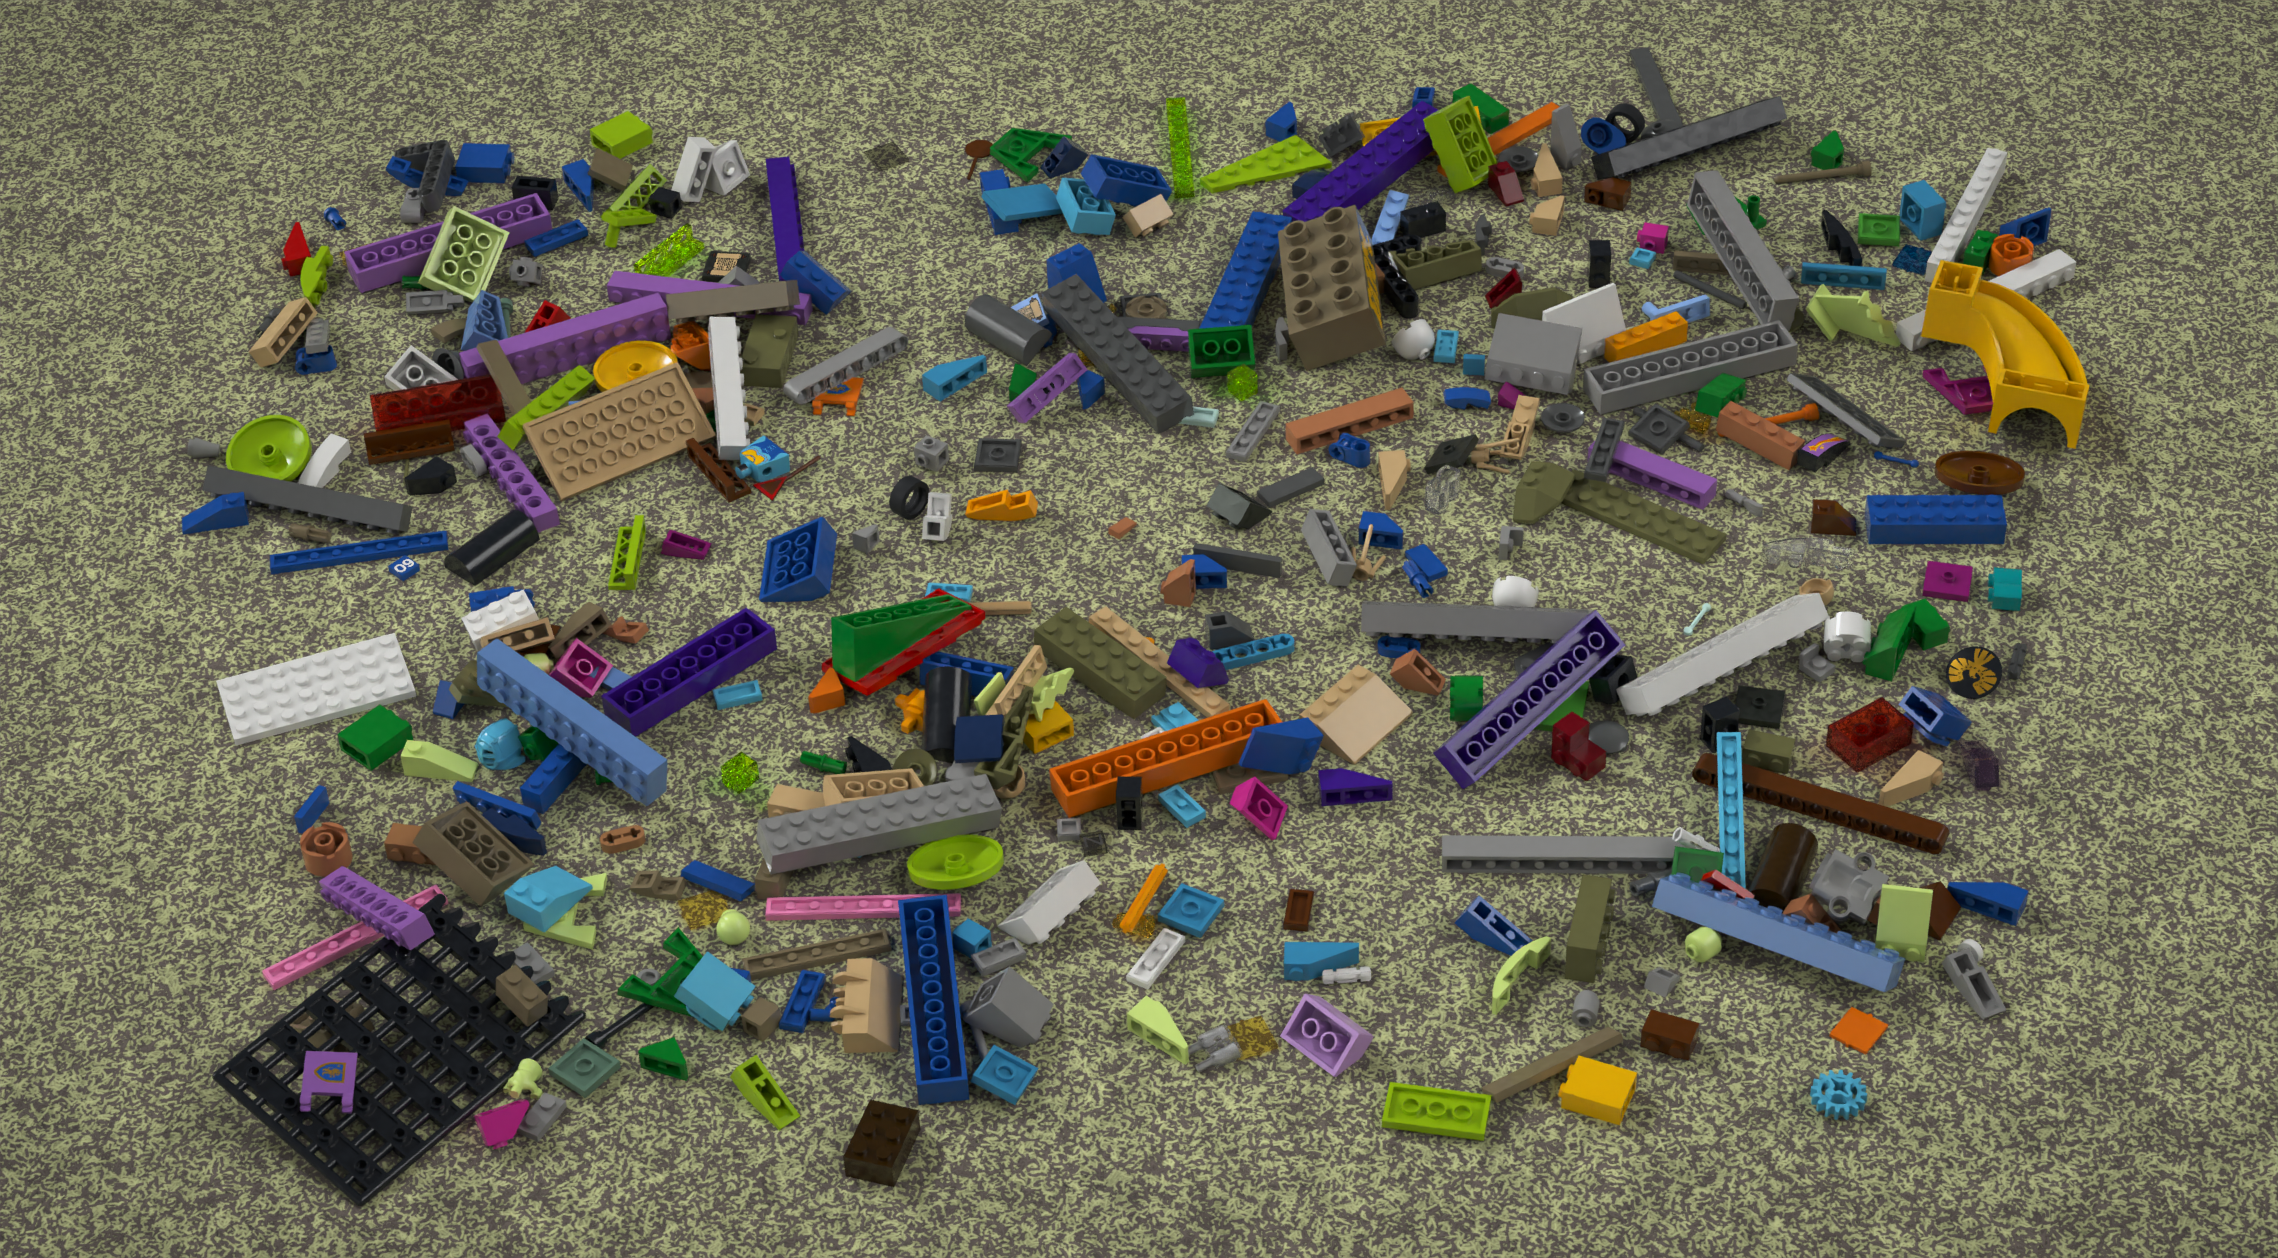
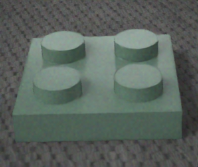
(584, 1067)

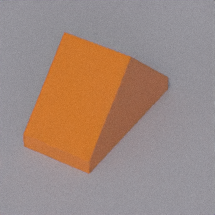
(827, 693)

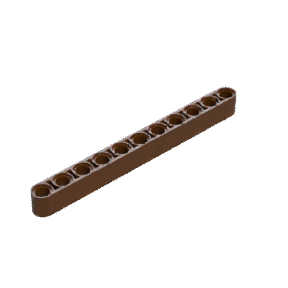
(1831, 806)

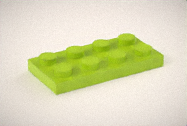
(1436, 1111)

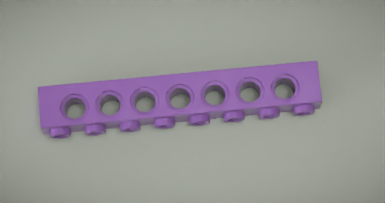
(511, 473)
(376, 908)

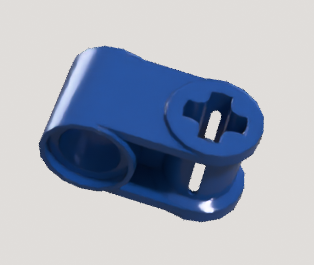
(315, 362)
(1352, 450)

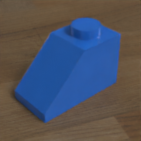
(1384, 533)
(1207, 572)

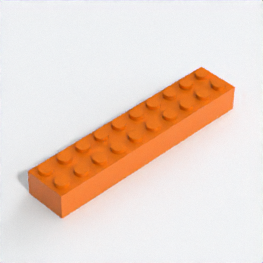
(1159, 758)

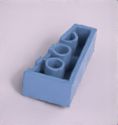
(484, 321)

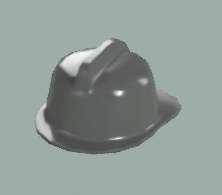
(449, 361)

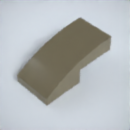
(449, 329)
(655, 886)

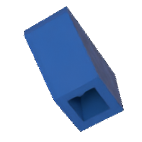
(1282, 123)

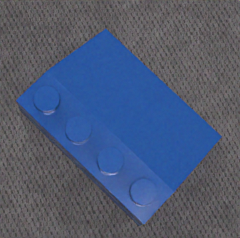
(799, 563)

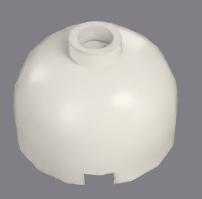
(1414, 341)
(1514, 592)

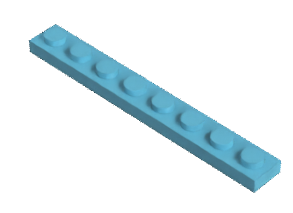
(1731, 805)

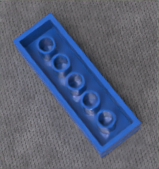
(1935, 519)

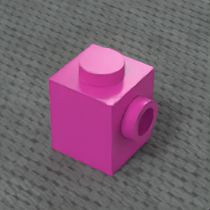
(1653, 237)

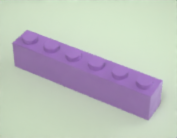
(1662, 475)

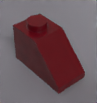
(1504, 183)

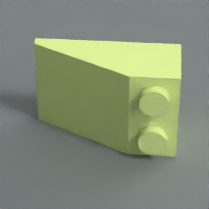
(1904, 921)

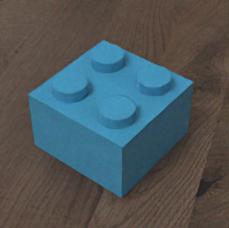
(1922, 210)

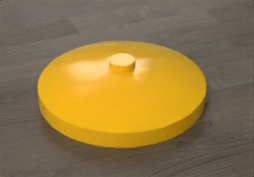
(629, 362)

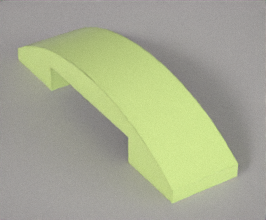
(1531, 954)

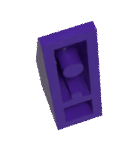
(1351, 787)

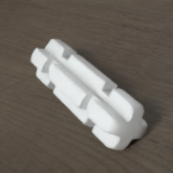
(1346, 975)

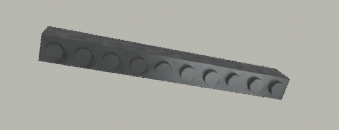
(308, 498)

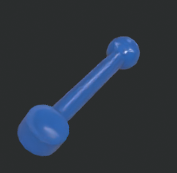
(1879, 455)

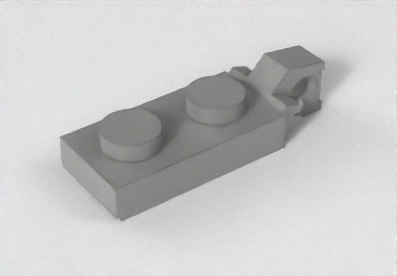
(432, 302)

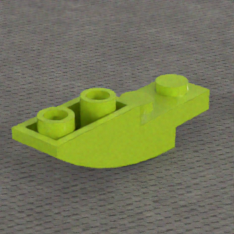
(314, 275)

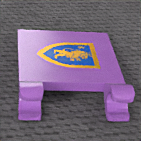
(329, 1076)

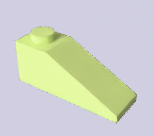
(433, 761)
(1155, 1025)

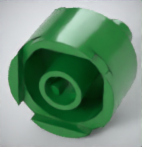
(1465, 697)

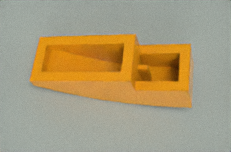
(1003, 506)

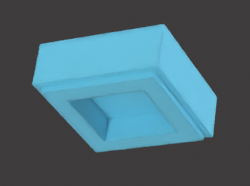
(1642, 258)

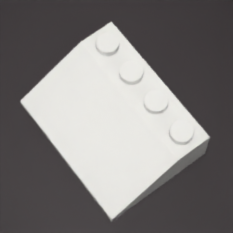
(1596, 313)

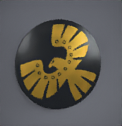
(1974, 672)

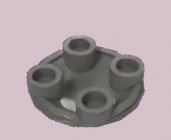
(1609, 736)

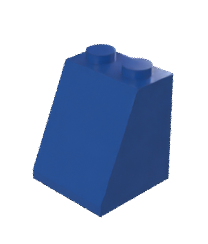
(1075, 261)

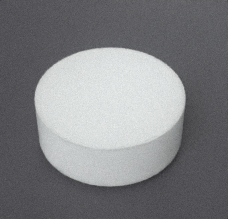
(1974, 947)

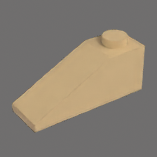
(1546, 177)
(1393, 474)
(1913, 779)

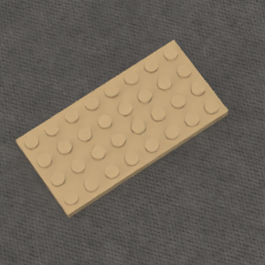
(618, 431)

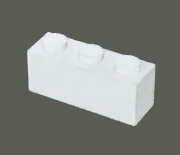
(694, 169)

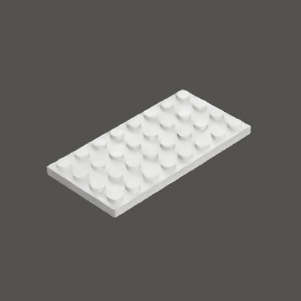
(315, 688)

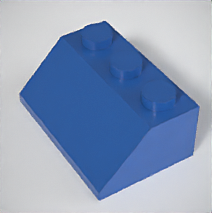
(815, 280)

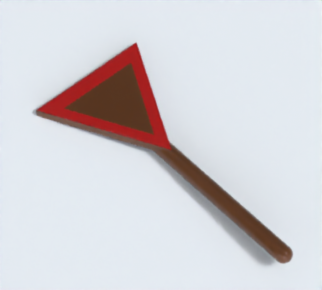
(772, 487)

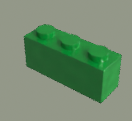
(1492, 113)
(1719, 393)

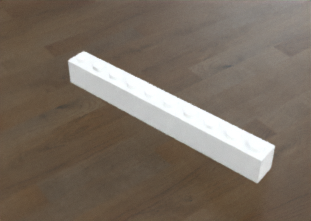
(1968, 211)
(2025, 280)

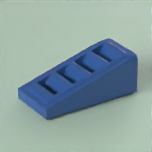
(1423, 94)

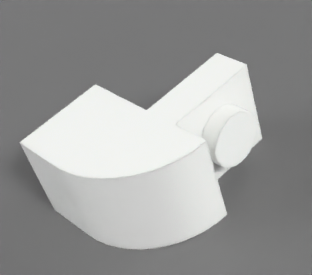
(938, 518)

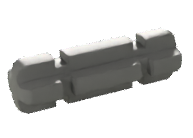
(2017, 661)

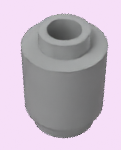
(1585, 1009)

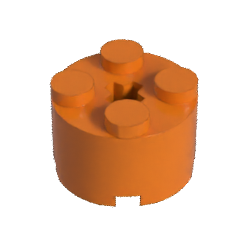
(2009, 253)

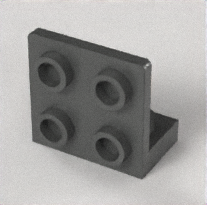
(1340, 136)

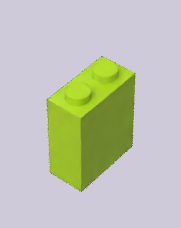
(621, 135)

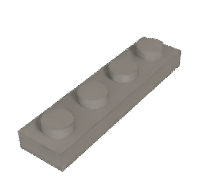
(317, 336)

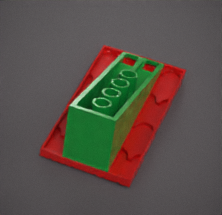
(889, 640)

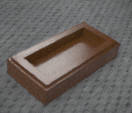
(1298, 910)

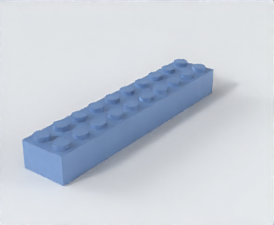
(572, 722)
(1779, 932)

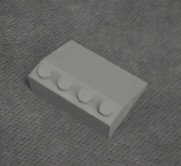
(1533, 354)

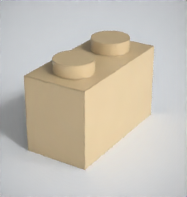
(1148, 216)

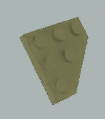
(466, 690)

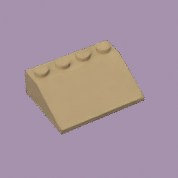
(1356, 714)

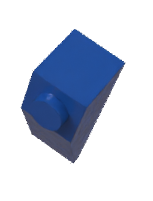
(579, 182)
(220, 513)
(1991, 899)
(1490, 927)

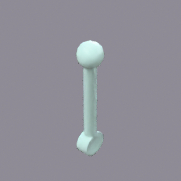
(1689, 630)

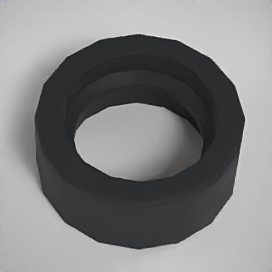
(1630, 113)
(900, 494)

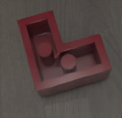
(1574, 749)

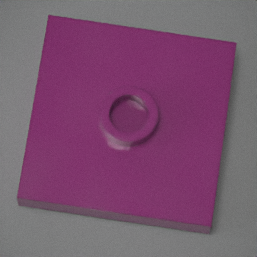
(1947, 581)

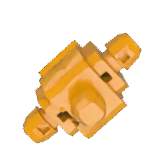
(912, 710)

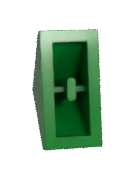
(664, 1058)

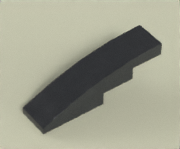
(1839, 239)

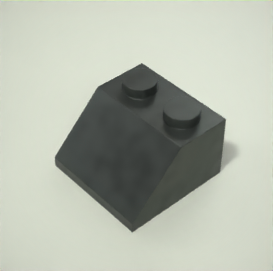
(1236, 507)

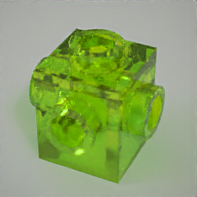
(1242, 382)
(739, 772)

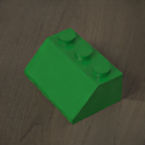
(1220, 350)
(1890, 644)

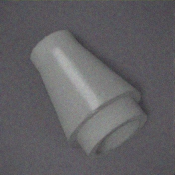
(201, 448)

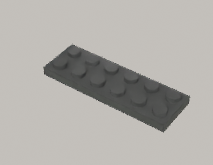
(1846, 411)

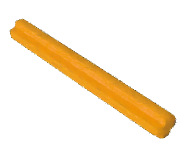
(1143, 898)

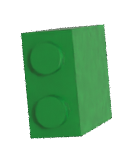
(375, 737)

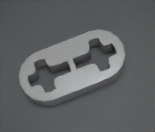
(1501, 267)
(473, 460)

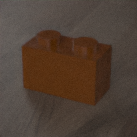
(1669, 1034)

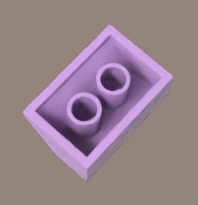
(1326, 1035)

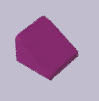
(1508, 396)

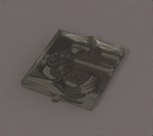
(886, 156)

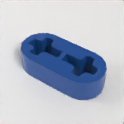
(1397, 646)

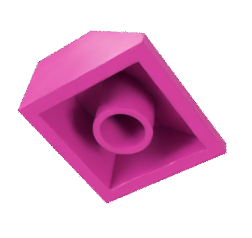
(576, 666)

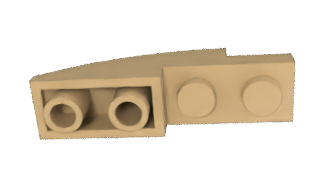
(1521, 427)

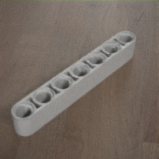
(845, 365)

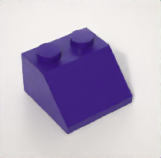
(1197, 664)

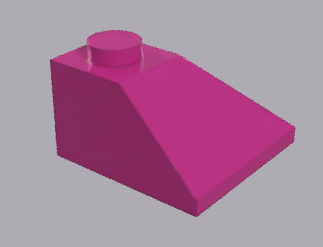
(1259, 806)
(501, 1122)

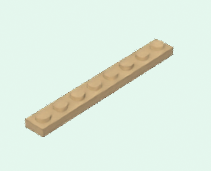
(1116, 628)

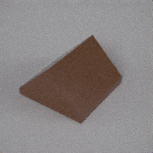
(1943, 910)

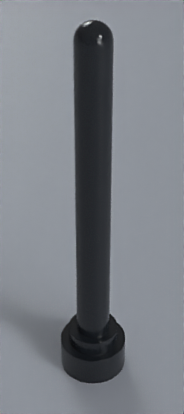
(601, 1038)

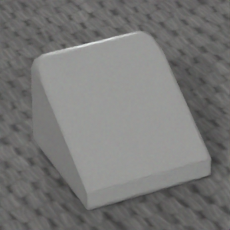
(866, 538)
(1661, 981)

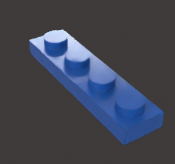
(484, 801)

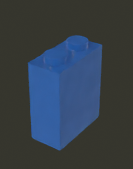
(484, 162)

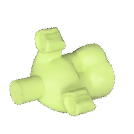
(524, 1079)

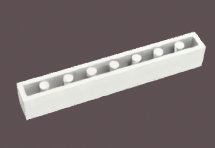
(727, 389)

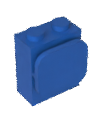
(1934, 716)

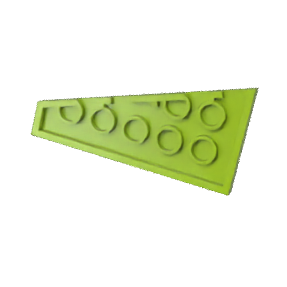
(1269, 164)

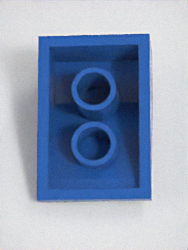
(1282, 747)

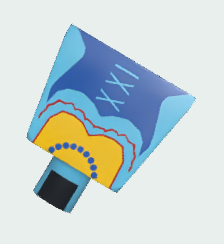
(763, 461)

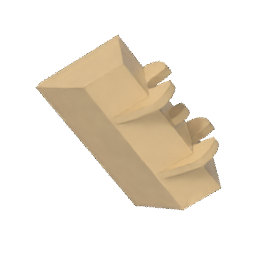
(868, 1007)

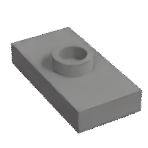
(998, 957)

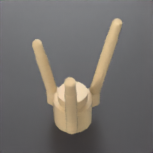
(1482, 454)
(1364, 567)

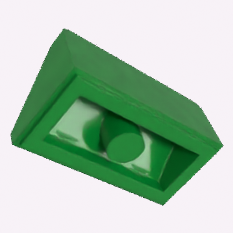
(1020, 381)

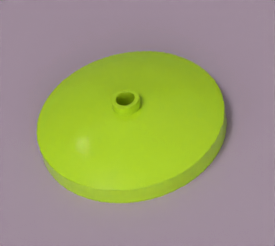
(270, 448)
(955, 862)

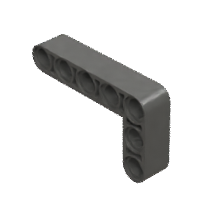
(437, 162)

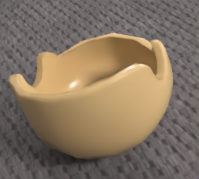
(1820, 586)
(1013, 788)

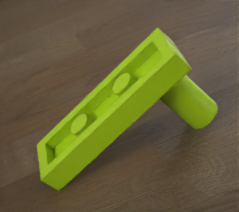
(624, 218)

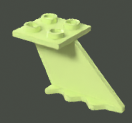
(1850, 314)
(1043, 695)

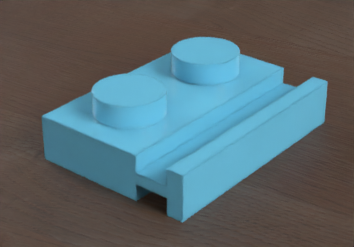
(1173, 717)

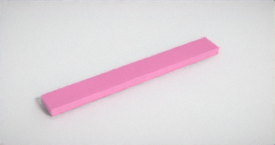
(846, 906)
(334, 947)

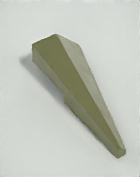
(1015, 724)

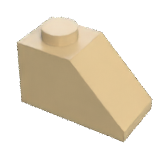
(1548, 216)

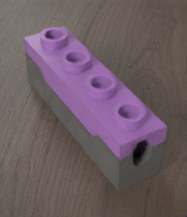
(1161, 333)

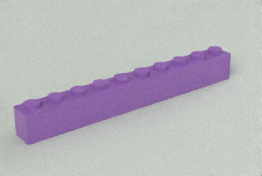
(631, 286)

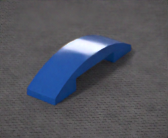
(402, 171)

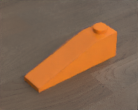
(691, 345)

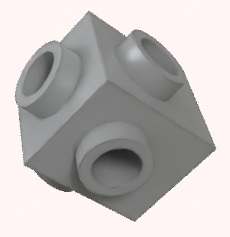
(525, 272)
(931, 453)

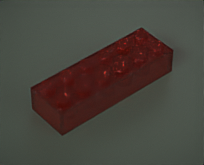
(449, 400)

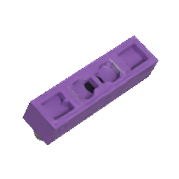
(1047, 387)

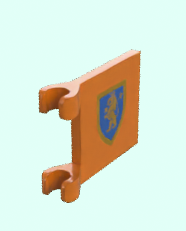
(843, 394)

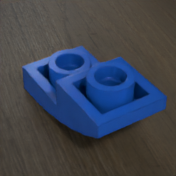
(1461, 396)

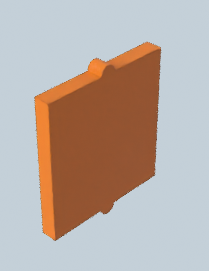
(1858, 1030)

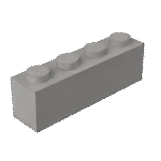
(1328, 547)

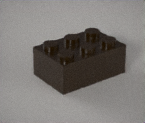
(882, 1143)

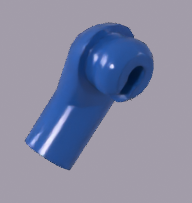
(823, 1014)

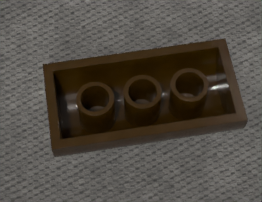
(1784, 865)

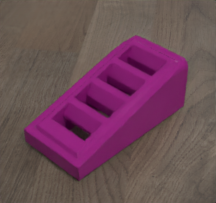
(678, 545)

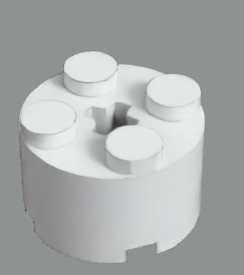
(1847, 636)

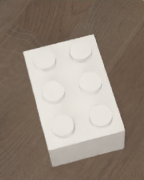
(499, 616)

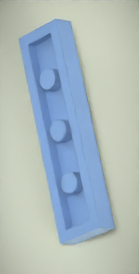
(1390, 217)

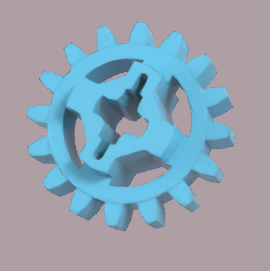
(1838, 1094)

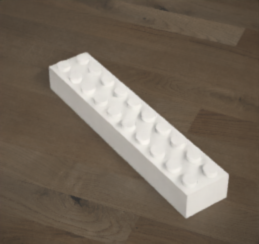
(1722, 654)

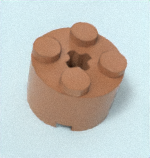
(325, 849)

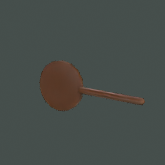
(977, 149)

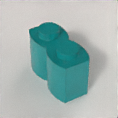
(2006, 588)

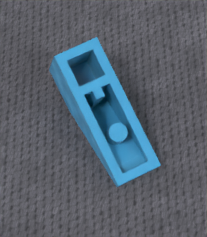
(952, 376)
(1309, 959)

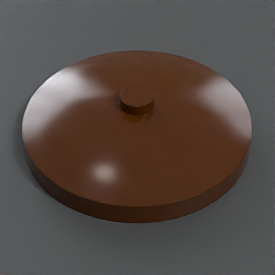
(1979, 472)

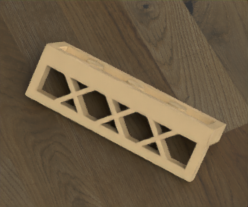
(1026, 675)

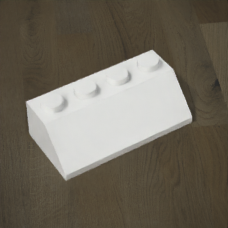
(1051, 903)

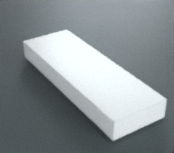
(1155, 958)

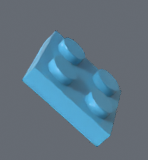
(1191, 910)
(1004, 1074)

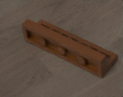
(409, 439)
(715, 474)

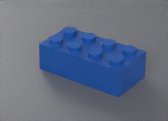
(1123, 180)

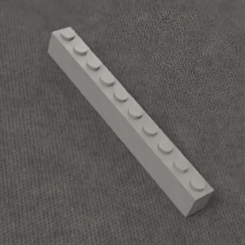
(1557, 854)

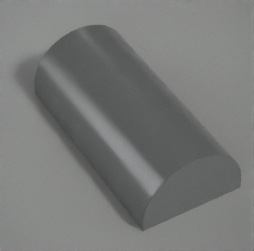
(1005, 328)

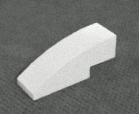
(325, 461)

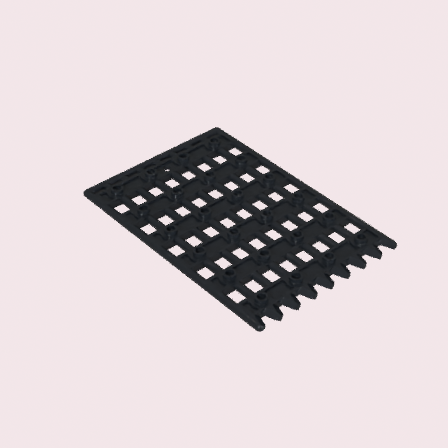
(385, 1060)

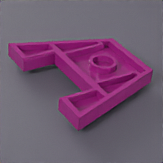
(1967, 395)

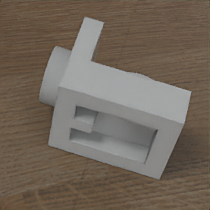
(1509, 537)
(1814, 664)

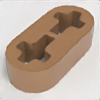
(622, 839)

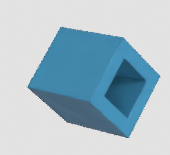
(971, 938)

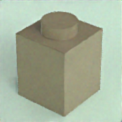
(761, 1019)

